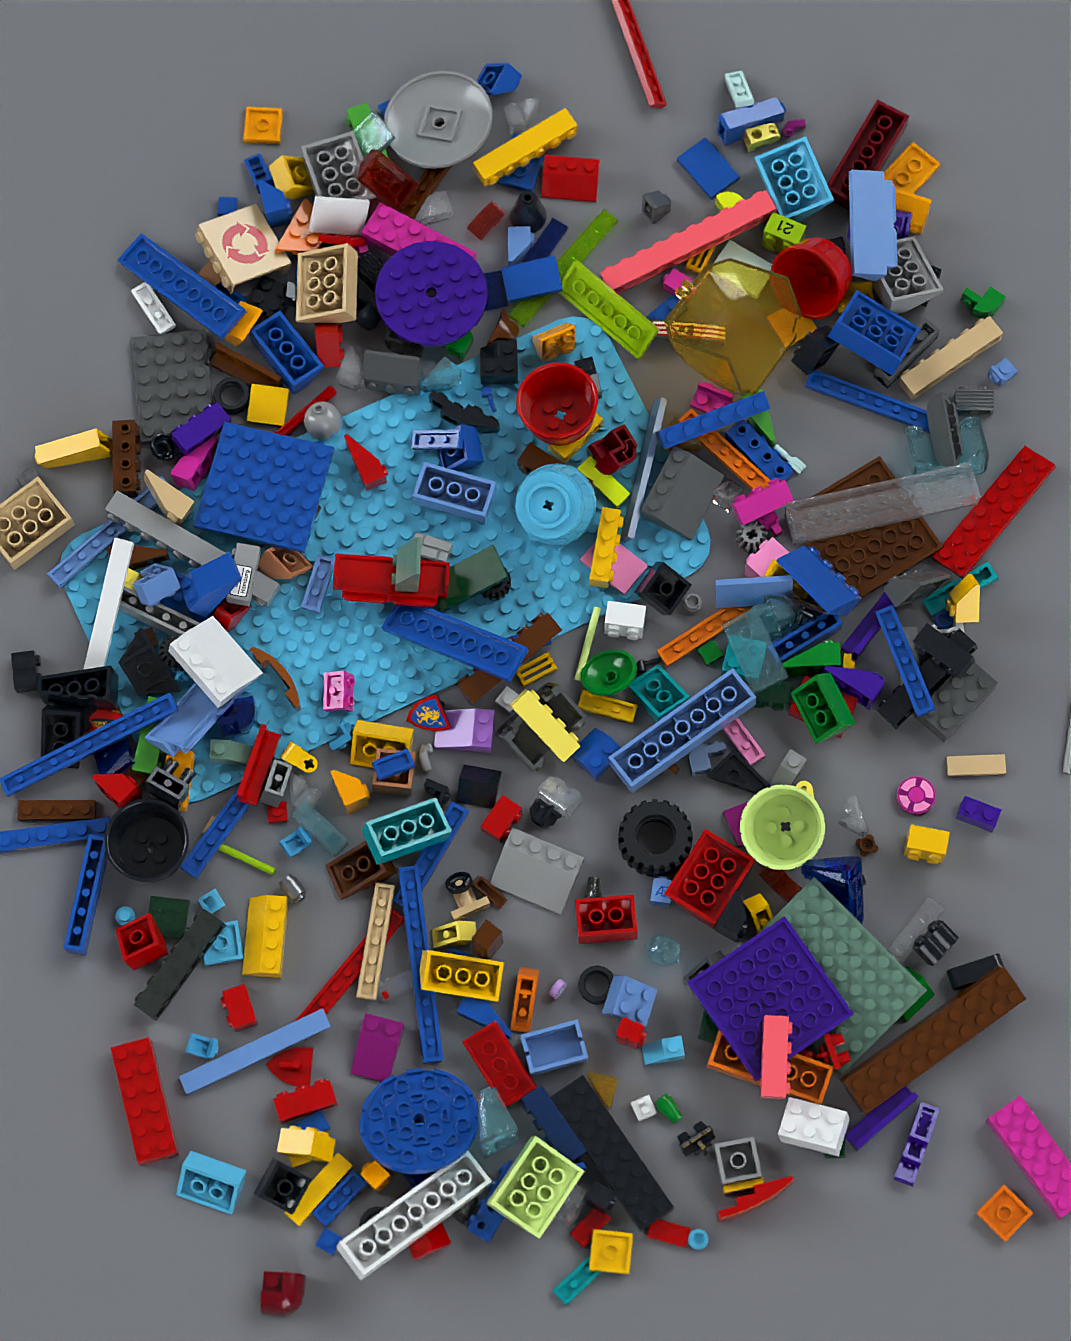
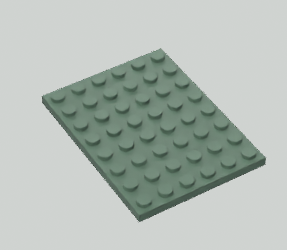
(856, 964)

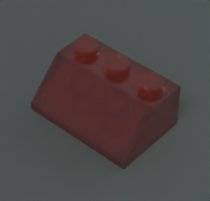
(386, 180)

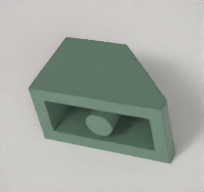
(229, 752)

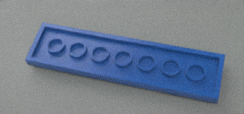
(182, 286)
(456, 640)

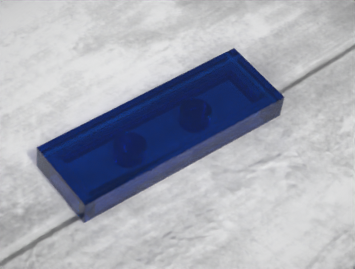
(547, 241)

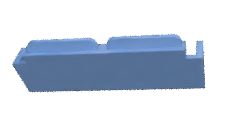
(872, 224)
(189, 724)

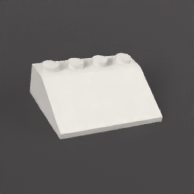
(214, 661)

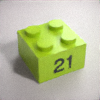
(782, 233)

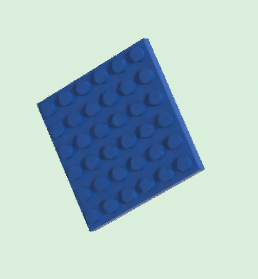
(264, 487)

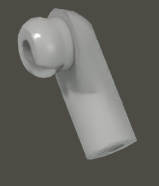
(423, 757)

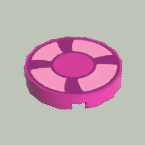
(916, 795)

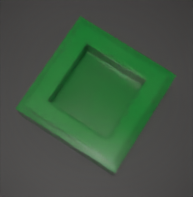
(710, 652)

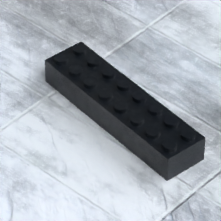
(612, 1154)

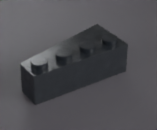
(81, 688)

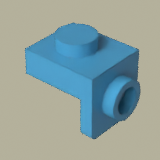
(342, 740)
(296, 842)
(202, 1046)

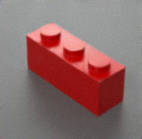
(305, 1101)

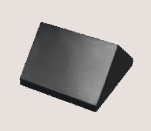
(478, 786)

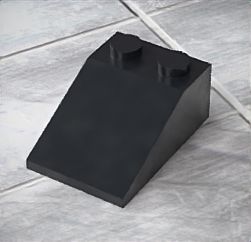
(61, 726)

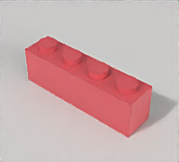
(774, 1057)

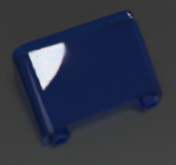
(842, 878)

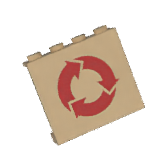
(241, 246)

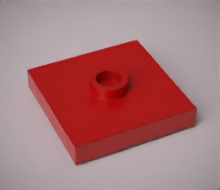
(339, 239)

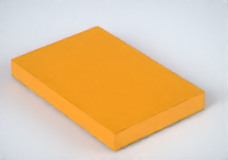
(911, 169)

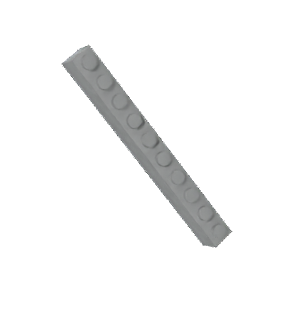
(178, 541)

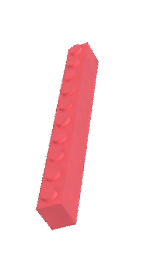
(689, 243)

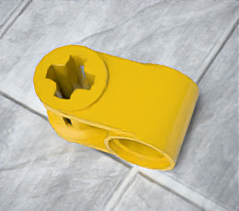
(296, 756)

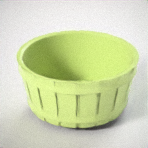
(763, 831)

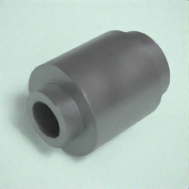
(292, 889)

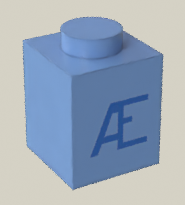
(658, 889)

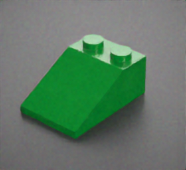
(814, 660)

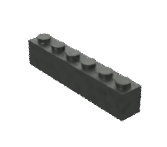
(179, 964)

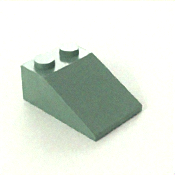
(407, 566)

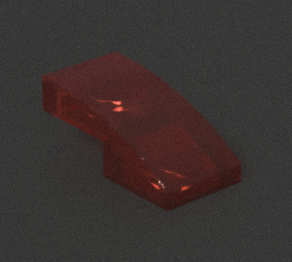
(486, 220)
(780, 883)

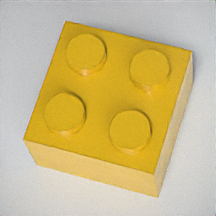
(926, 844)

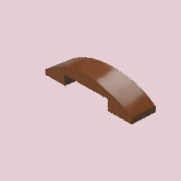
(264, 660)

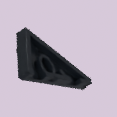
(738, 773)

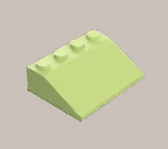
(535, 1187)

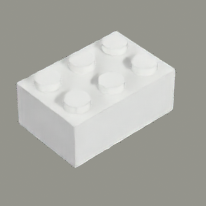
(813, 1126)

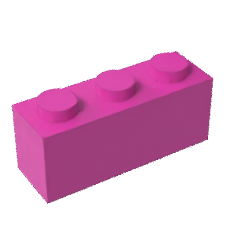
(761, 501)

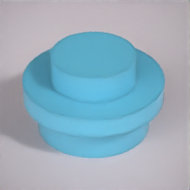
(124, 915)
(698, 1239)

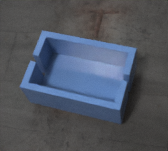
(554, 1048)

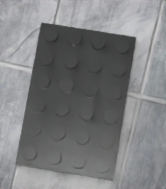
(170, 380)

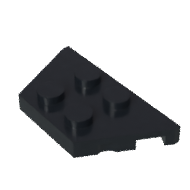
(144, 668)

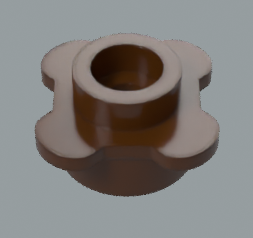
(864, 851)

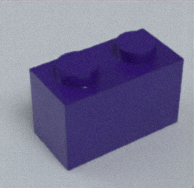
(978, 814)

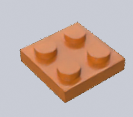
(1004, 1213)

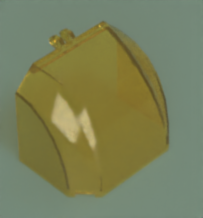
(734, 324)

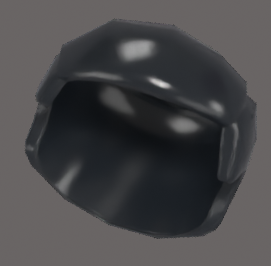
(164, 448)

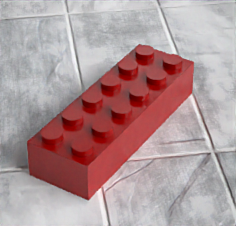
(144, 1101)

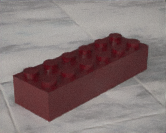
(869, 148)

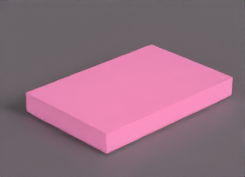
(626, 570)

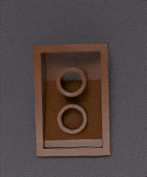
(358, 871)

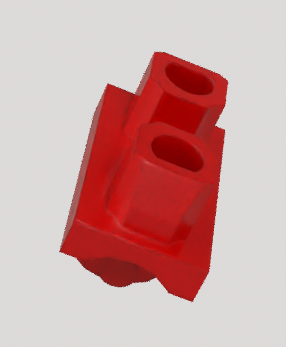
(837, 1059)

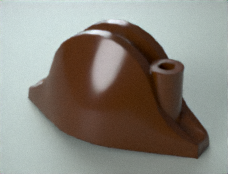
(505, 330)

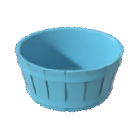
(572, 507)

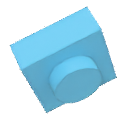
(211, 901)

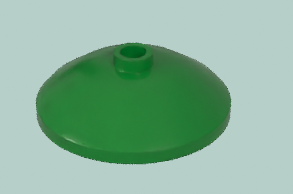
(608, 672)

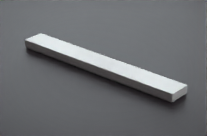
(109, 603)

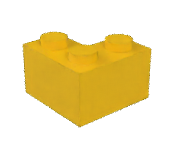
(306, 1143)

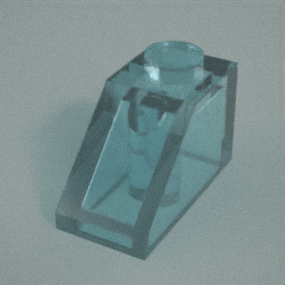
(442, 377)

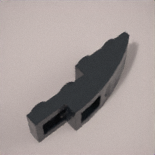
(458, 416)

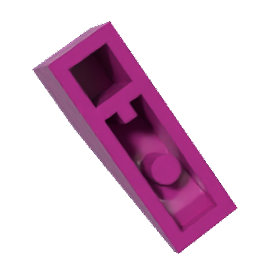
(194, 465)

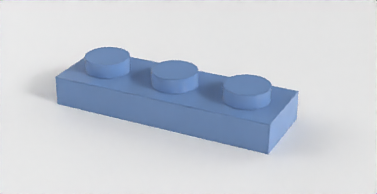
(318, 584)

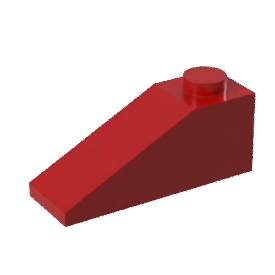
(367, 465)

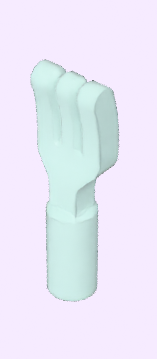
(797, 465)

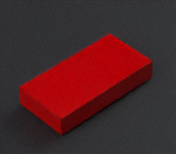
(584, 1230)
(669, 1233)

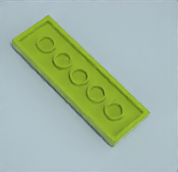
(608, 309)

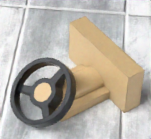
(465, 897)

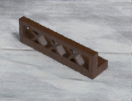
(243, 368)

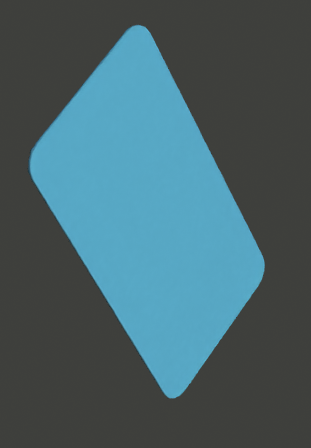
(377, 522)

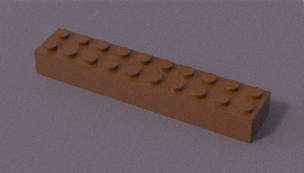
(932, 1039)

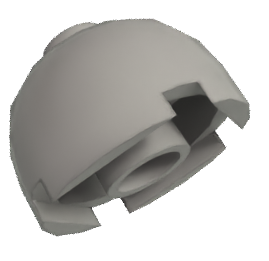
(322, 420)

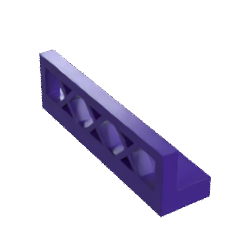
(866, 629)
(880, 1118)

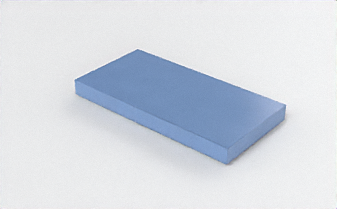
(751, 591)

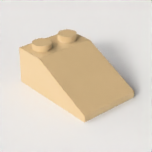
(171, 501)

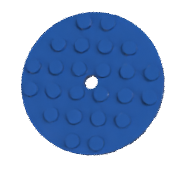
(422, 1147)

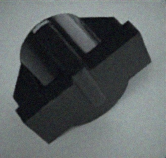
(543, 814)

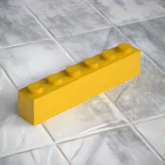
(525, 147)

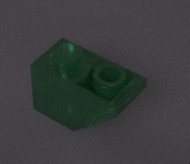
(774, 696)

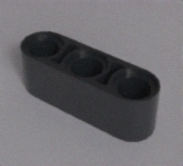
(971, 972)

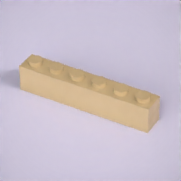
(950, 358)

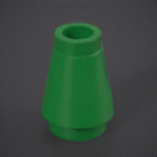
(668, 1108)

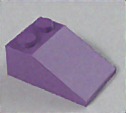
(470, 731)

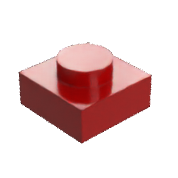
(279, 814)

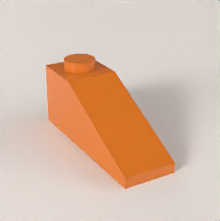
(524, 999)

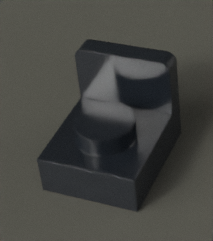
(435, 788)

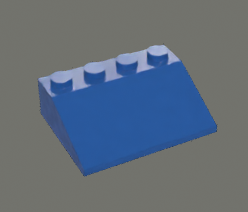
(874, 332)
(820, 580)

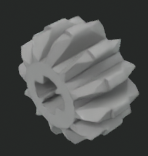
(746, 532)

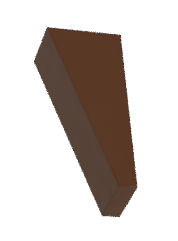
(488, 890)

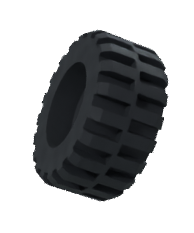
(655, 812)

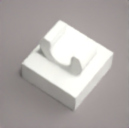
(643, 1108)

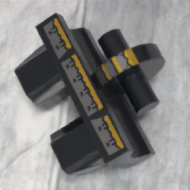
(698, 1142)

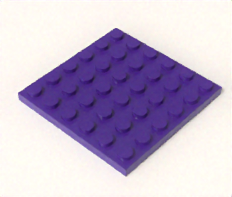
(773, 978)

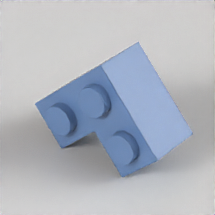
(155, 584)

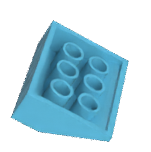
(794, 180)

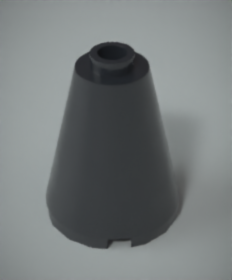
(528, 212)

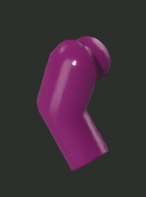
(791, 126)

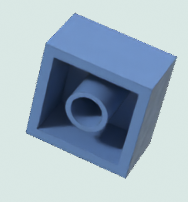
(629, 1000)

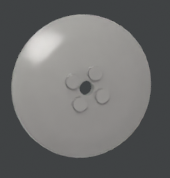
(436, 98)

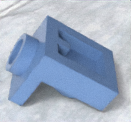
(1002, 372)

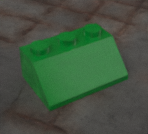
(822, 707)

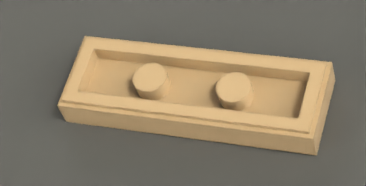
(976, 765)

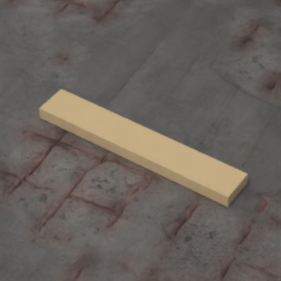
(375, 941)

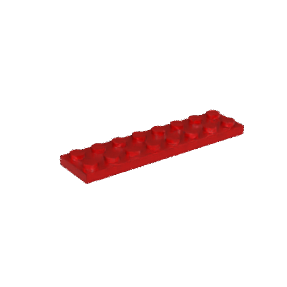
(994, 512)

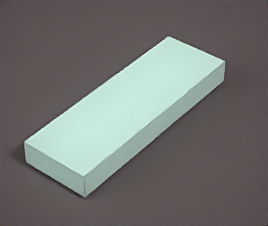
(739, 89)

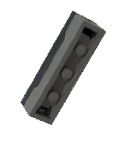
(919, 345)

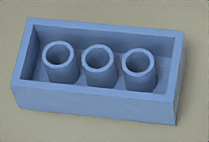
(454, 492)

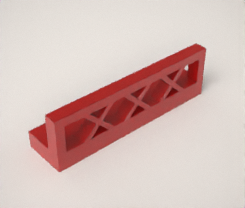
(258, 766)

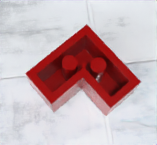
(328, 342)

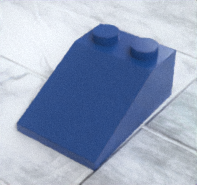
(210, 584)

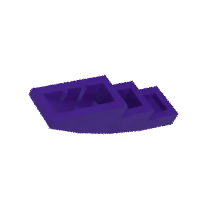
(916, 1144)

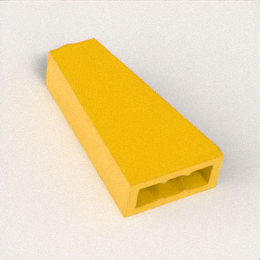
(74, 449)

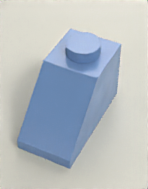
(519, 243)

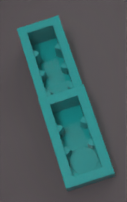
(937, 601)

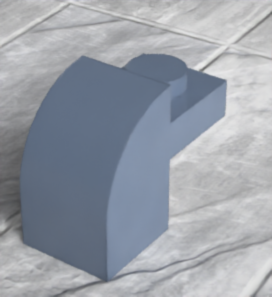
(699, 757)

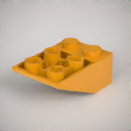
(555, 342)

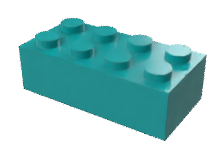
(406, 831)

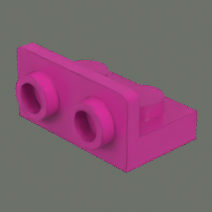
(710, 398)
(338, 691)

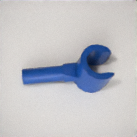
(487, 392)

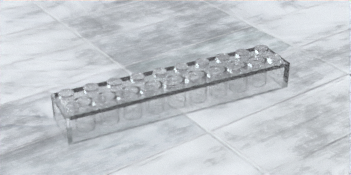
(882, 503)

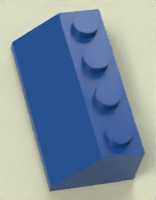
(286, 352)

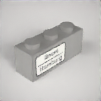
(247, 562)

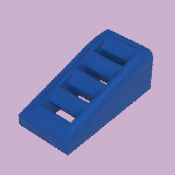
(253, 160)

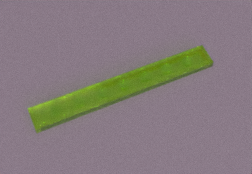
(577, 251)

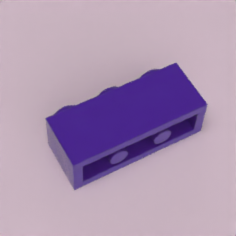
(200, 428)

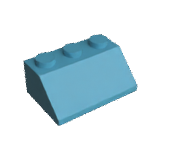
(210, 1182)

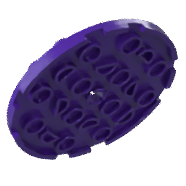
(436, 319)

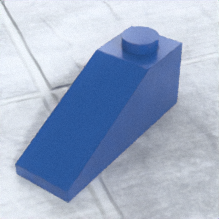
(481, 1013)

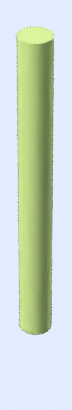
(587, 643)

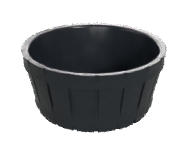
(137, 827)

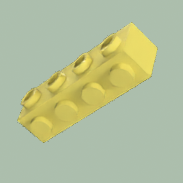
(545, 726)

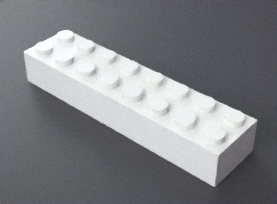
(413, 1215)

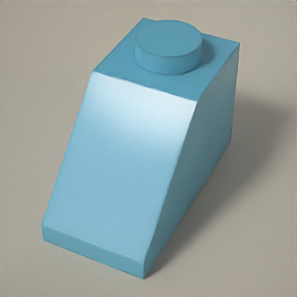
(663, 1050)

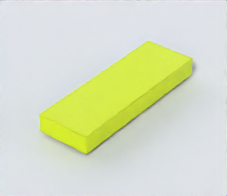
(605, 484)

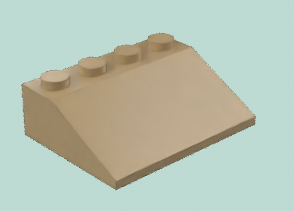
(327, 285)
(30, 522)

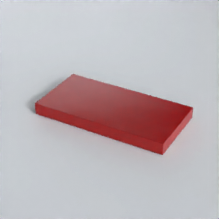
(499, 1063)

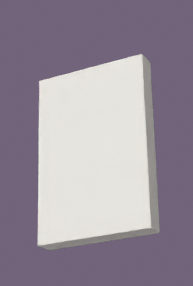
(338, 215)

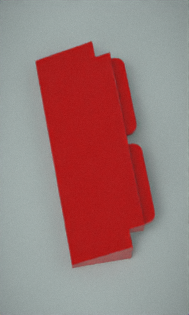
(370, 581)

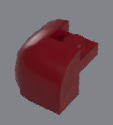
(614, 450)
(282, 1292)

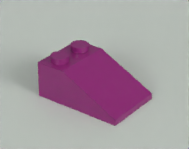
(377, 1047)

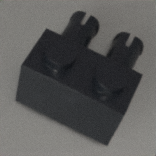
(168, 787)

